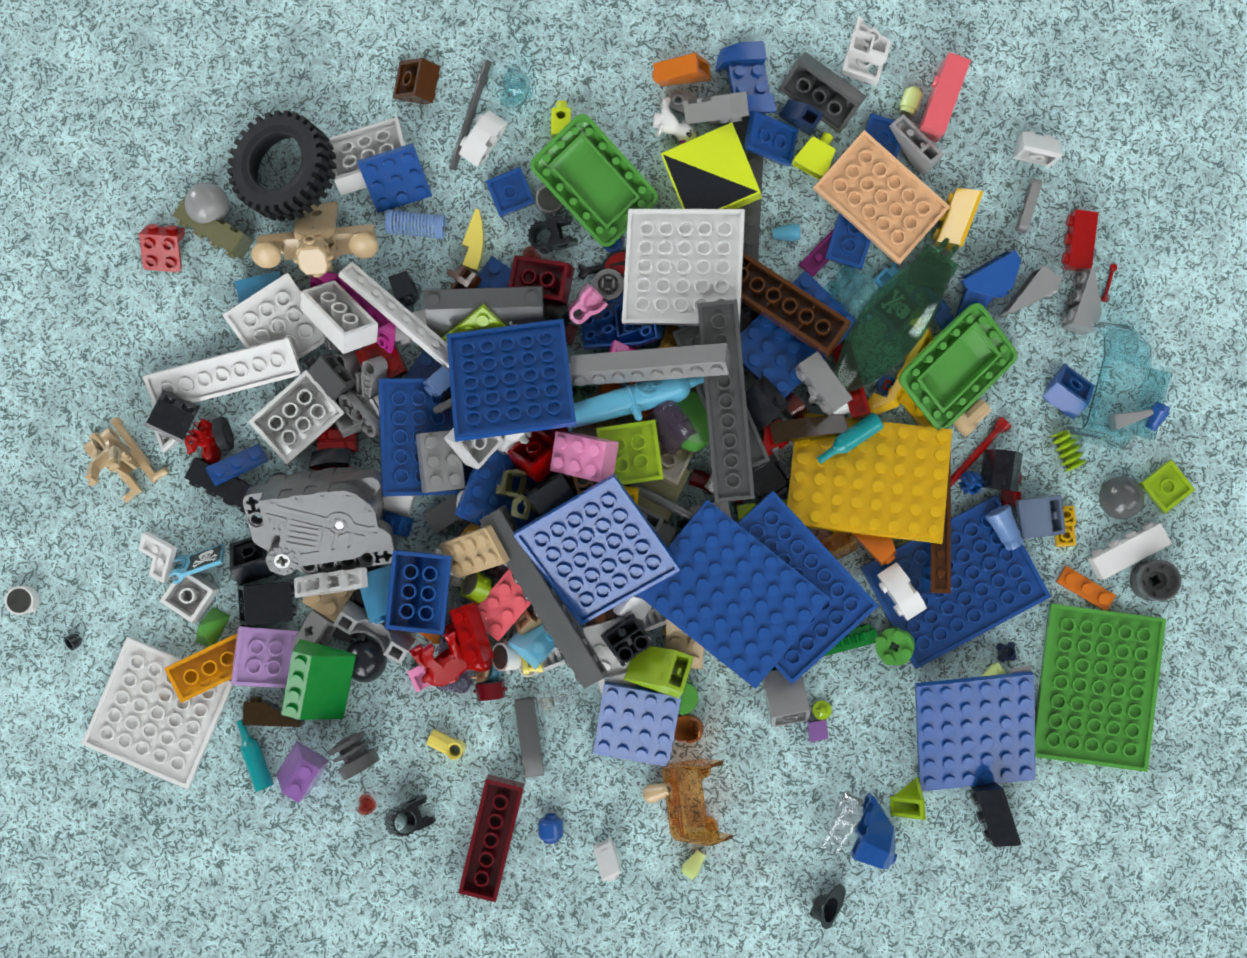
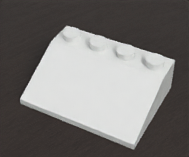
(360, 145)
(296, 417)

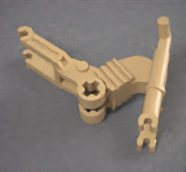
(111, 453)

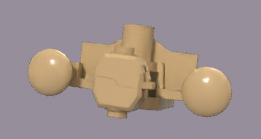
(309, 245)

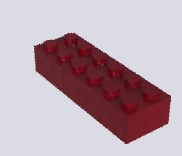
(491, 838)

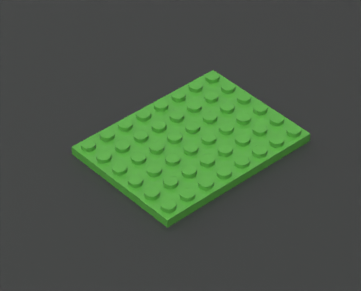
(1098, 687)

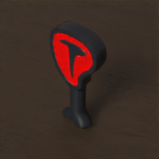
(614, 261)

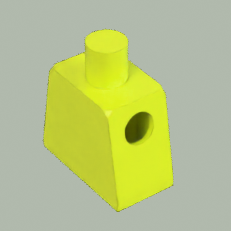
(559, 117)
(815, 156)

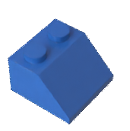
(1069, 391)

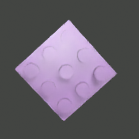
(262, 656)

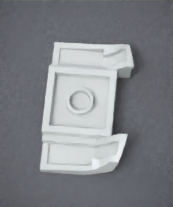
(615, 671)

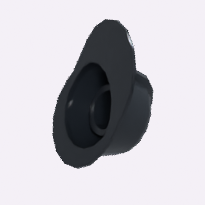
(828, 906)

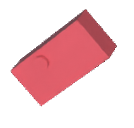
(943, 96)

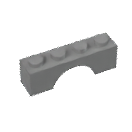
(393, 642)

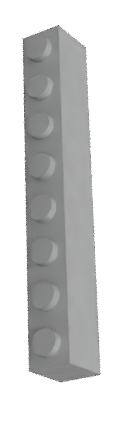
(650, 364)

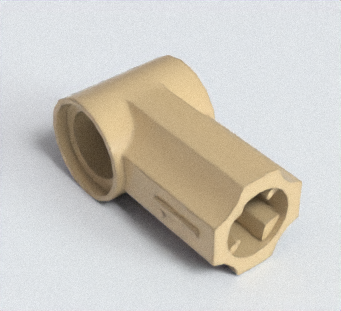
(968, 420)

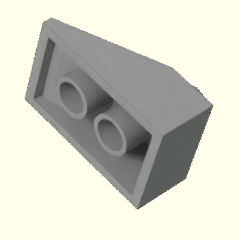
(1038, 285)

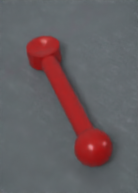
(1104, 298)

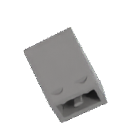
(1083, 304)

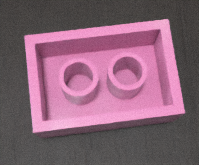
(583, 456)

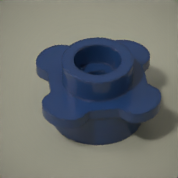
(1010, 647)

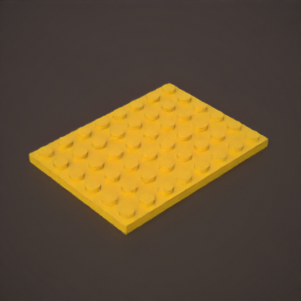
(880, 488)

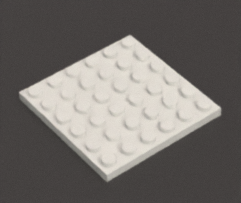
(679, 262)
(147, 723)

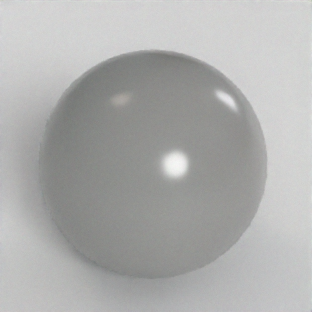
(206, 203)

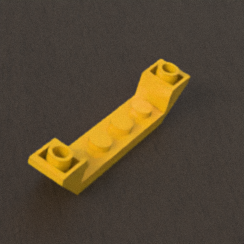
(880, 404)

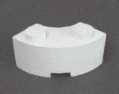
(482, 138)
(898, 586)

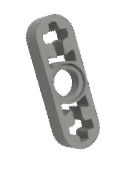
(1030, 202)
(352, 407)

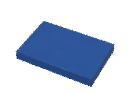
(770, 138)

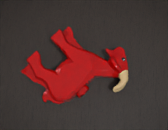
(448, 664)

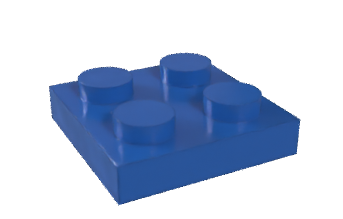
(510, 192)

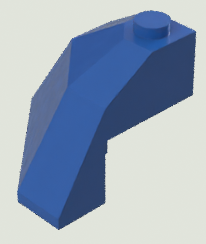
(875, 836)

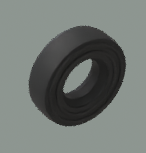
(222, 434)

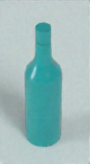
(853, 436)
(254, 760)

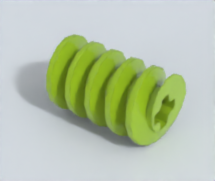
(1068, 450)

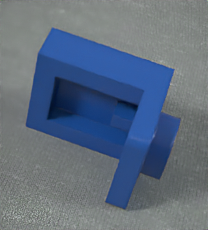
(400, 524)

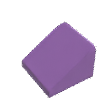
(817, 730)

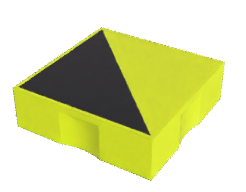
(712, 171)

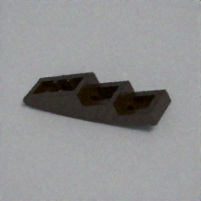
(808, 428)

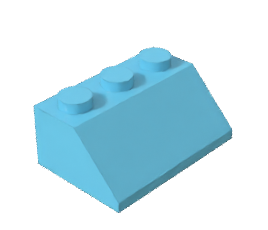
(533, 646)

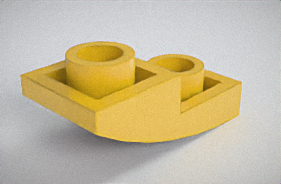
(1067, 539)

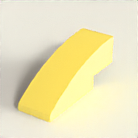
(474, 243)

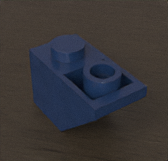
(801, 116)

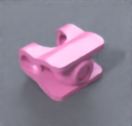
(590, 303)

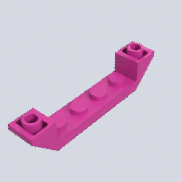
(386, 328)

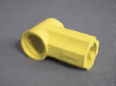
(444, 744)

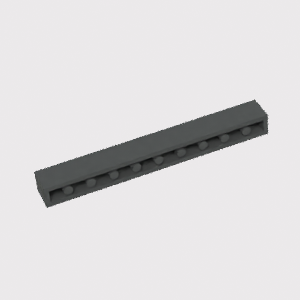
(546, 603)

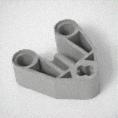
(367, 380)

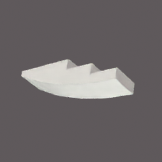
(330, 582)

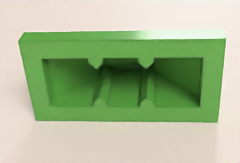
(211, 627)

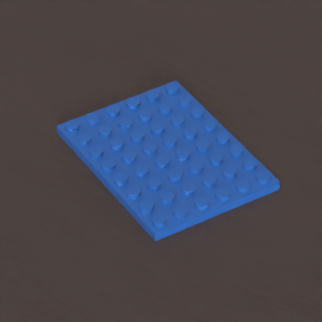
(985, 585)
(734, 595)
(848, 603)

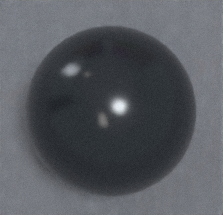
(369, 660)

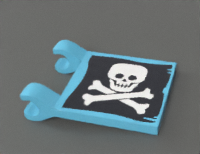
(197, 562)

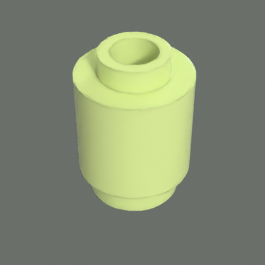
(910, 101)

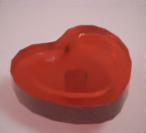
(530, 252)
(367, 805)

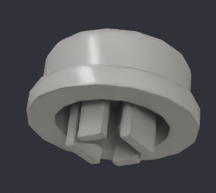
(608, 284)

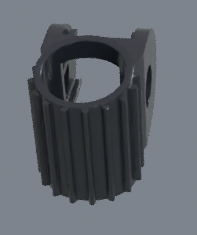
(556, 239)
(414, 819)

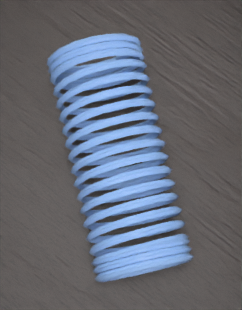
(435, 221)

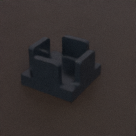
(770, 477)

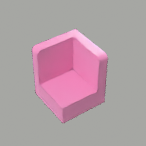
(416, 675)

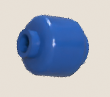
(550, 828)

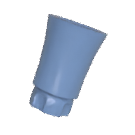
(1005, 526)

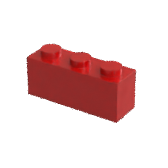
(1080, 240)
(471, 634)

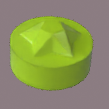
(821, 709)

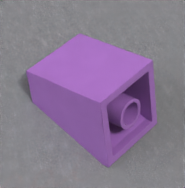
(300, 771)

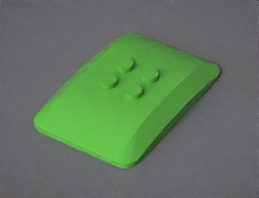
(593, 179)
(958, 366)

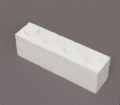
(1129, 550)

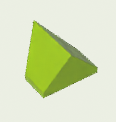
(909, 802)

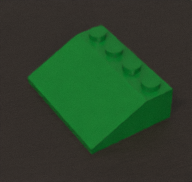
(318, 682)

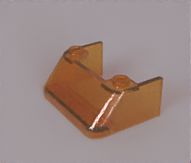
(687, 804)

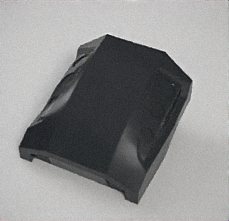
(627, 639)

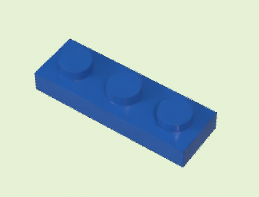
(237, 464)

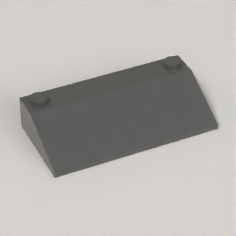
(511, 305)

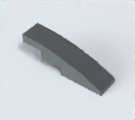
(529, 737)

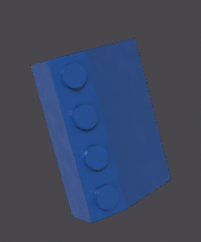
(418, 592)

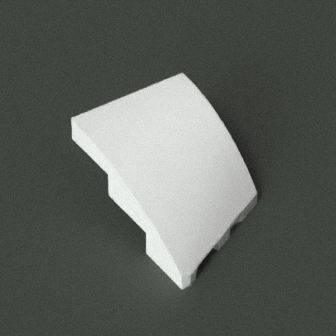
(865, 46)

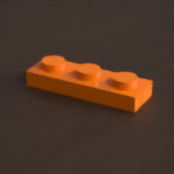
(1085, 588)

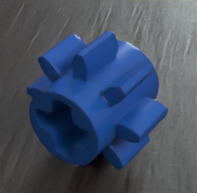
(971, 482)

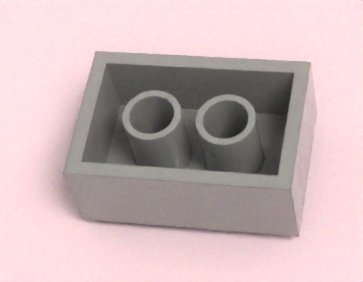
(438, 463)

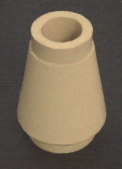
(656, 792)

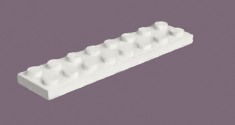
(227, 372)

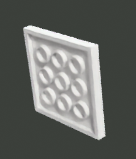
(275, 315)

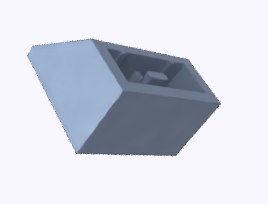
(1040, 516)

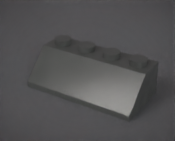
(824, 90)

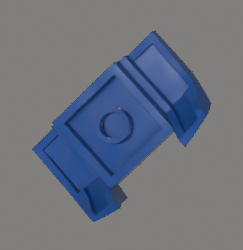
(748, 73)

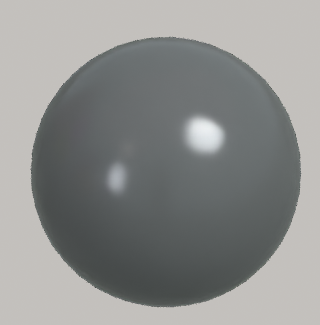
(1121, 497)

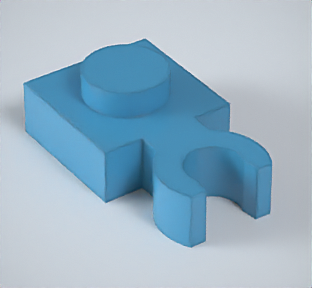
(886, 274)

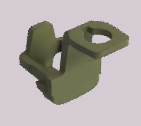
(505, 490)

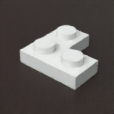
(162, 554)

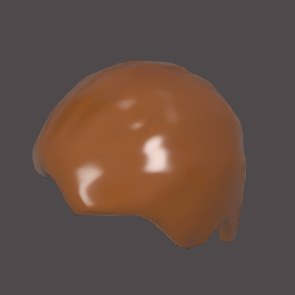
(688, 728)

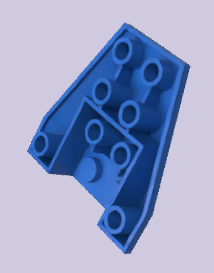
(607, 326)

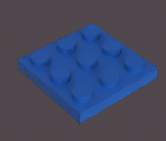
(394, 178)

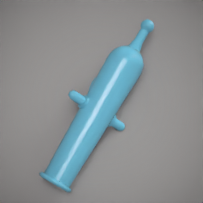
(632, 400)

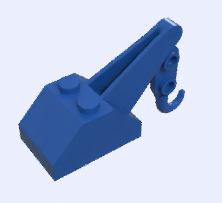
(982, 284)

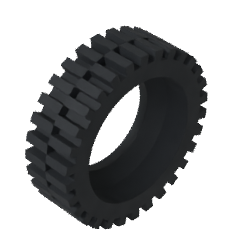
(308, 182)

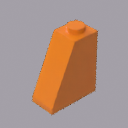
(682, 70)
(879, 547)

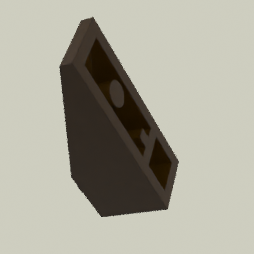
(265, 713)

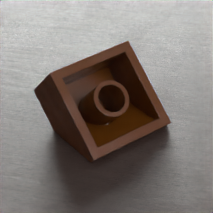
(416, 81)

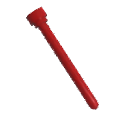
(1001, 426)

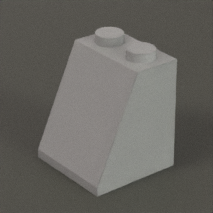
(785, 701)

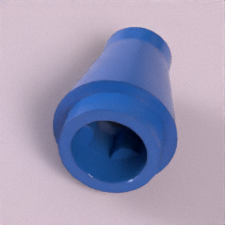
(1160, 412)

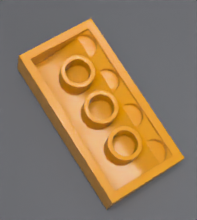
(203, 669)

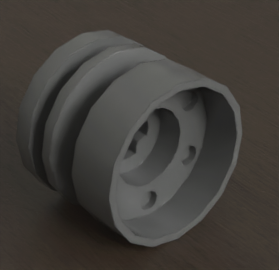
(1166, 579)
(354, 755)

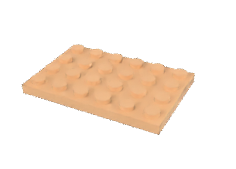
(881, 197)

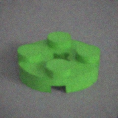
(898, 636)

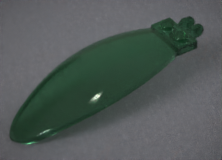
(895, 318)

